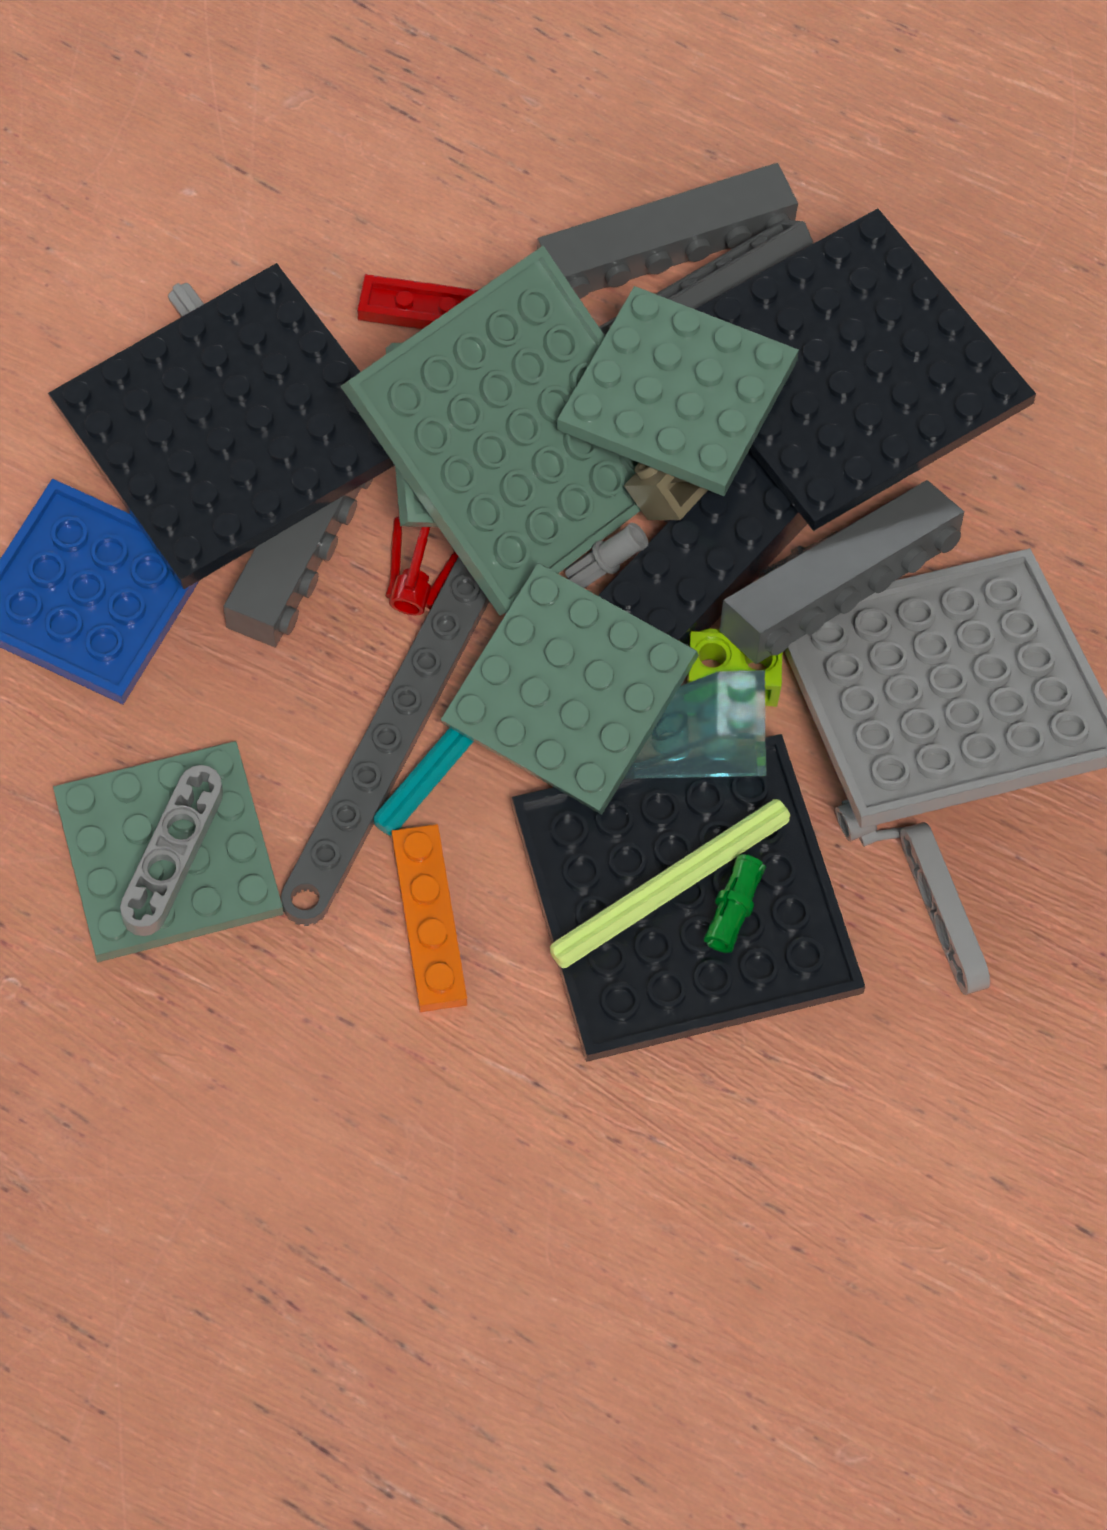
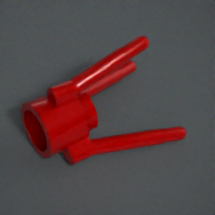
(411, 590)

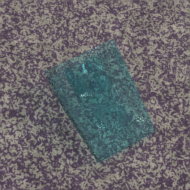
(709, 730)

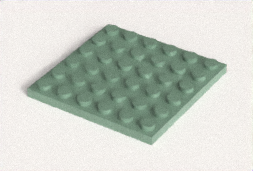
(476, 434)

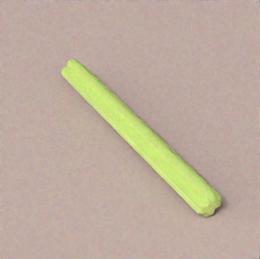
(669, 883)

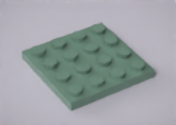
(678, 390)
(570, 688)
(111, 824)

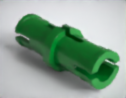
(734, 903)

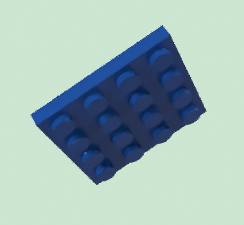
(86, 593)

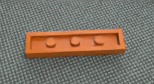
(429, 918)

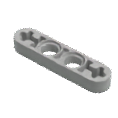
(165, 847)
(945, 908)

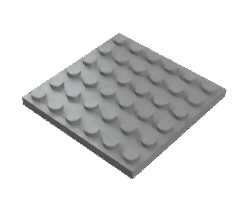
(952, 690)

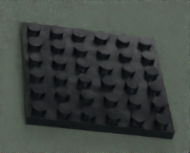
(881, 373)
(225, 425)
(659, 973)

